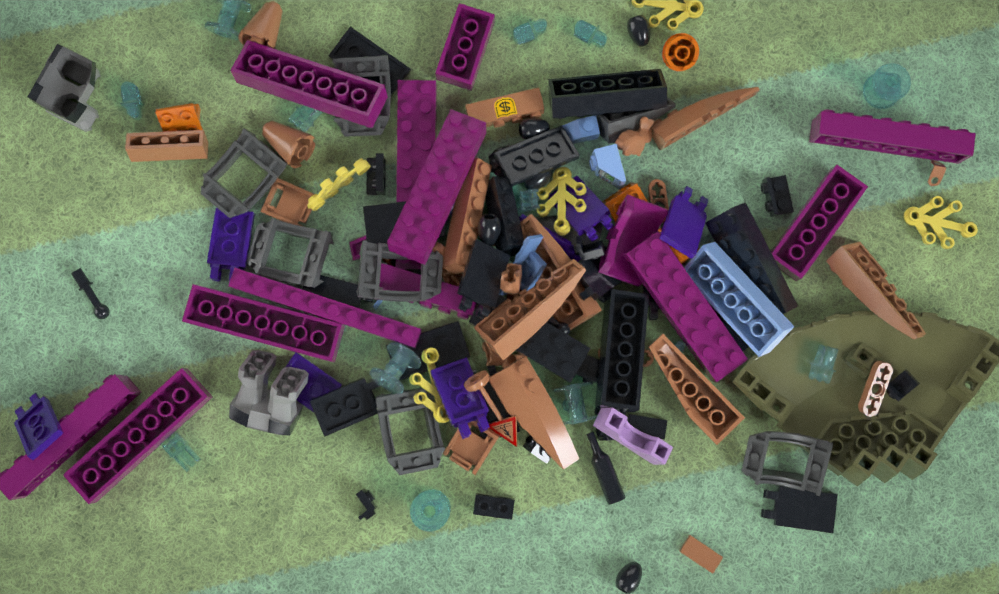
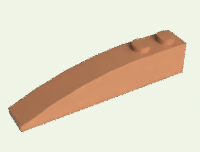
(696, 115)
(868, 283)
(573, 310)
(522, 317)
(696, 393)
(527, 398)

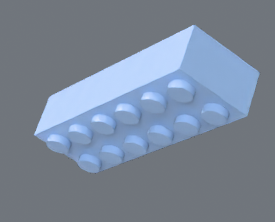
(738, 299)

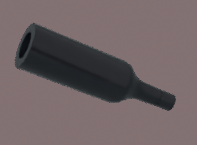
(605, 472)

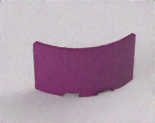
(634, 224)

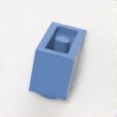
(582, 129)

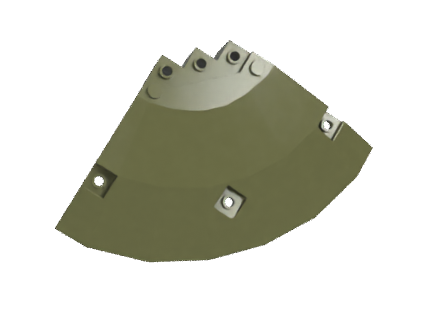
(901, 432)

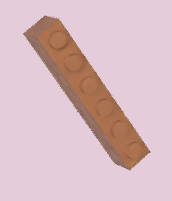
(465, 217)

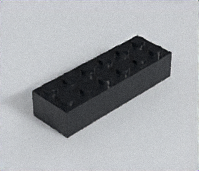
(607, 93)
(743, 242)
(549, 348)
(622, 350)

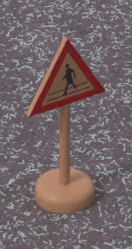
(504, 427)

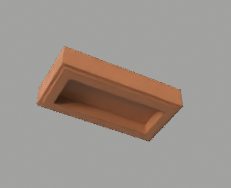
(701, 554)

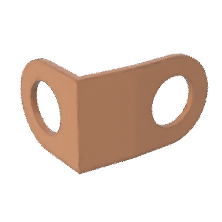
(937, 171)

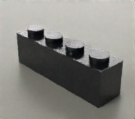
(502, 203)

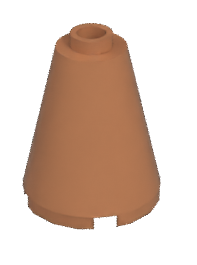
(263, 26)
(289, 142)

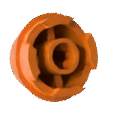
(680, 52)

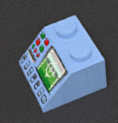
(608, 165)

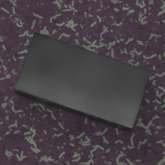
(648, 425)

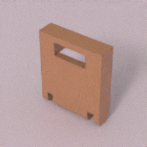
(292, 204)
(472, 449)

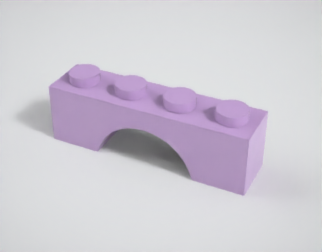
(646, 446)

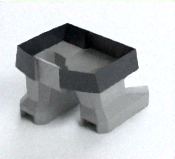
(54, 91)
(267, 409)

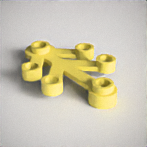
(670, 7)
(331, 188)
(561, 197)
(937, 222)
(431, 388)

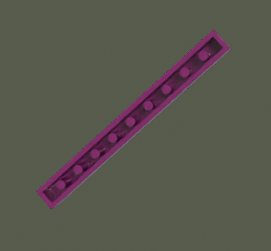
(325, 307)

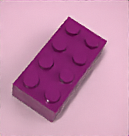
(465, 47)

